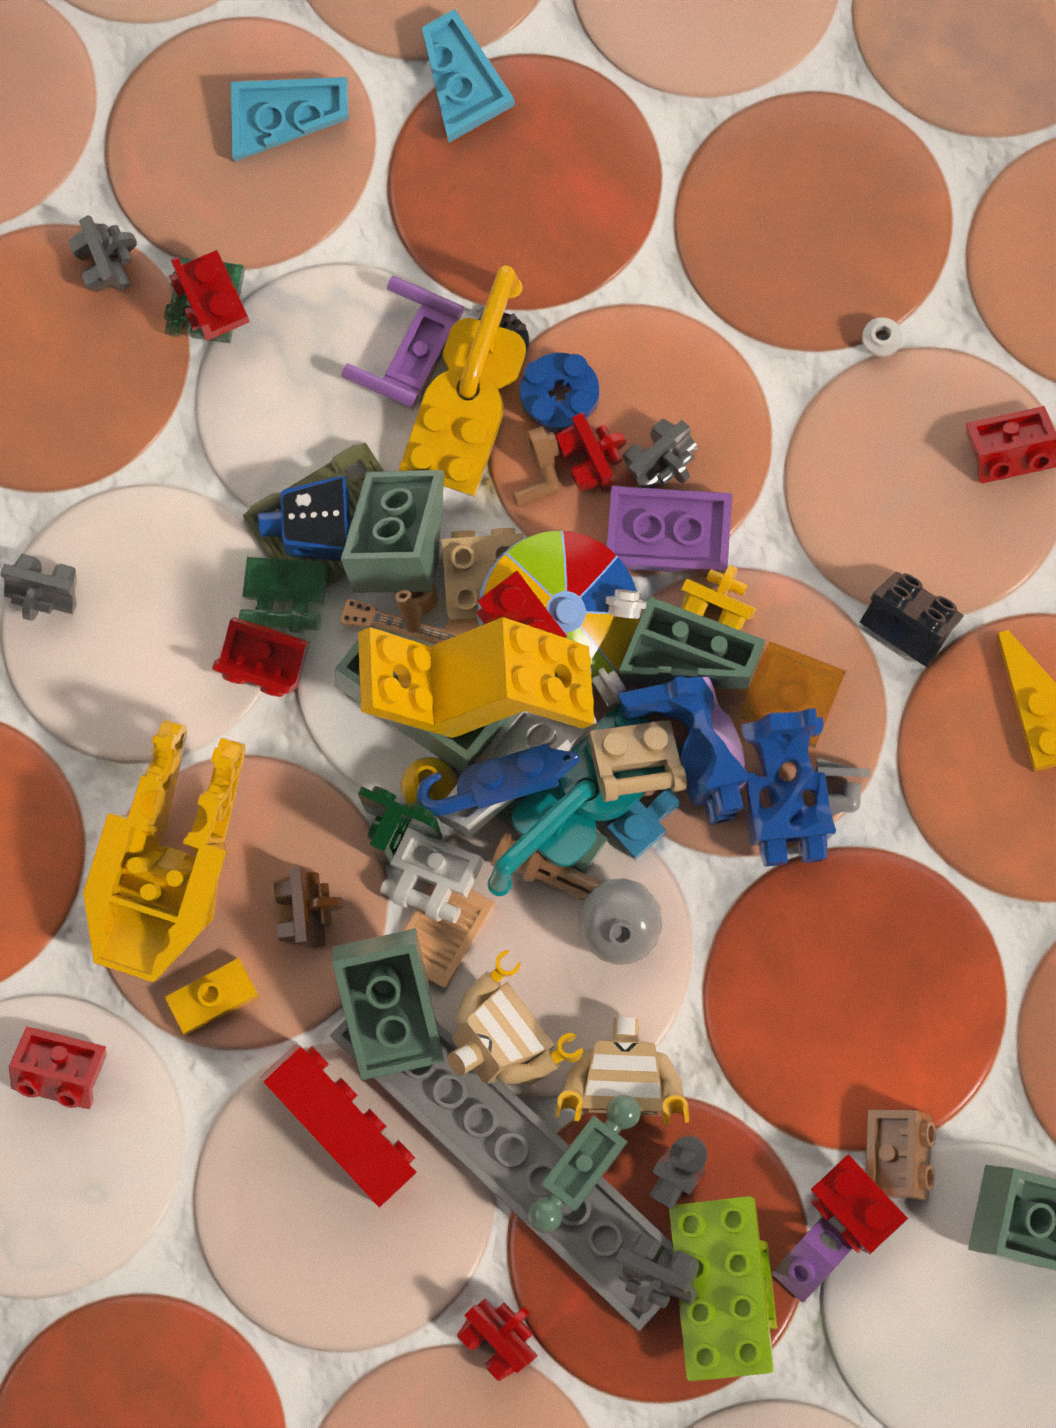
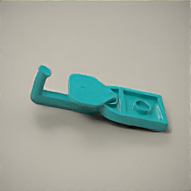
(563, 818)

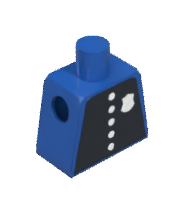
(311, 520)

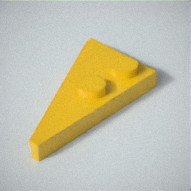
(1034, 700)

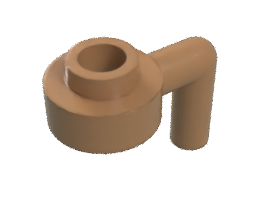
(543, 449)
(414, 605)

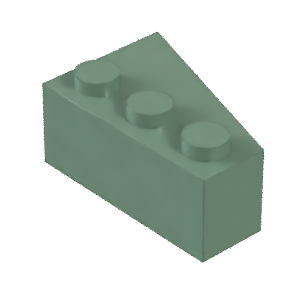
(684, 644)

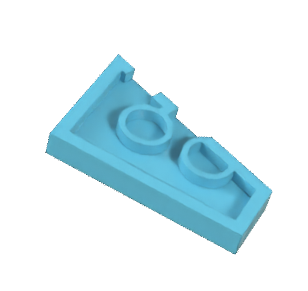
(463, 77)

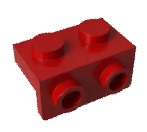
(261, 657)
(858, 1205)

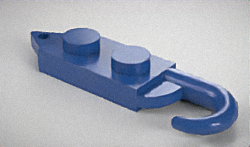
(501, 779)

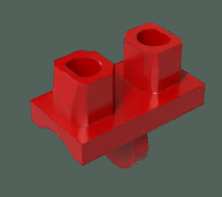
(596, 469)
(505, 1334)

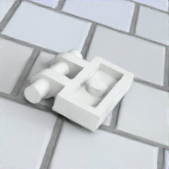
(436, 863)

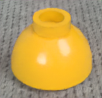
(419, 770)

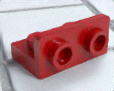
(210, 293)
(1013, 444)
(519, 603)
(56, 1067)

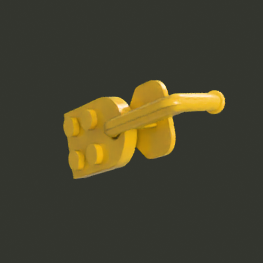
(481, 360)

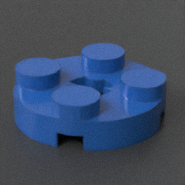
(552, 370)

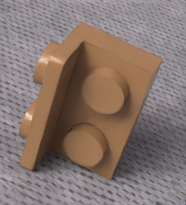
(900, 1152)

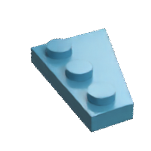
(283, 110)

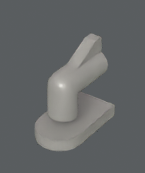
(850, 798)

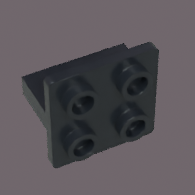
(911, 617)

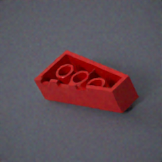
(338, 1124)

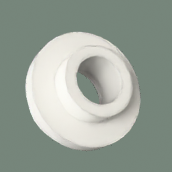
(879, 347)
(625, 604)
(608, 686)

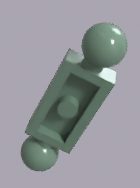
(584, 1163)

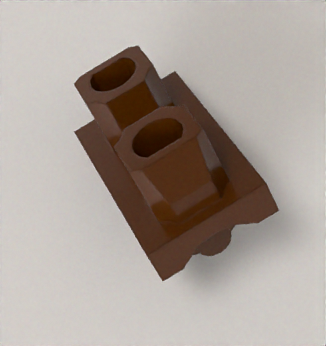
(310, 908)

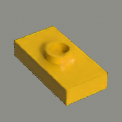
(212, 996)

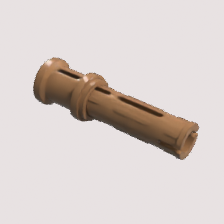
(539, 868)

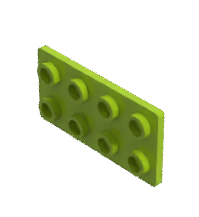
(735, 1304)

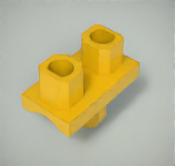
(699, 596)

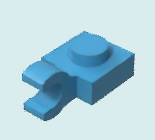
(641, 825)

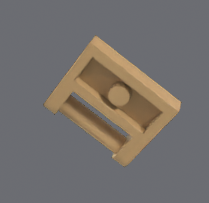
(634, 749)

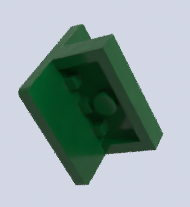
(392, 822)

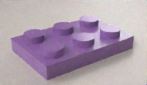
(670, 529)

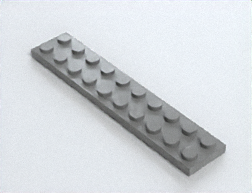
(513, 1156)

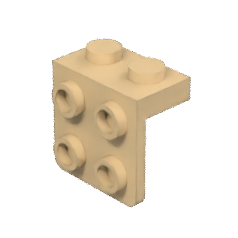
(466, 565)

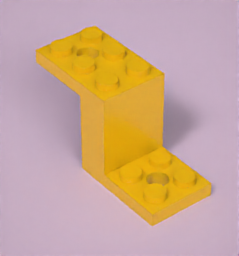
(475, 678)

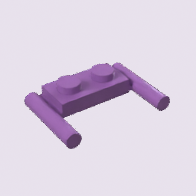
(418, 351)

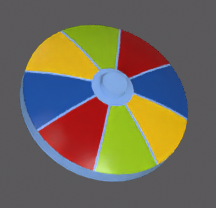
(572, 581)

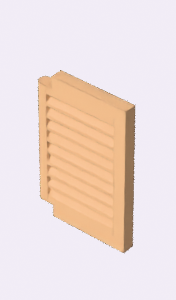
(447, 943)

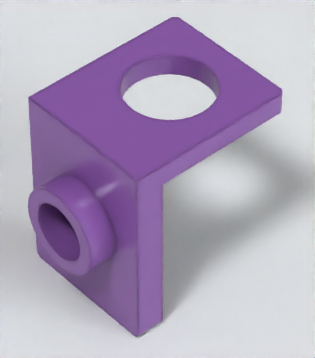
(811, 1260)

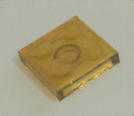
(791, 684)

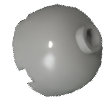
(620, 921)

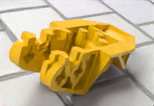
(148, 897)

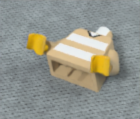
(502, 1036)
(624, 1069)

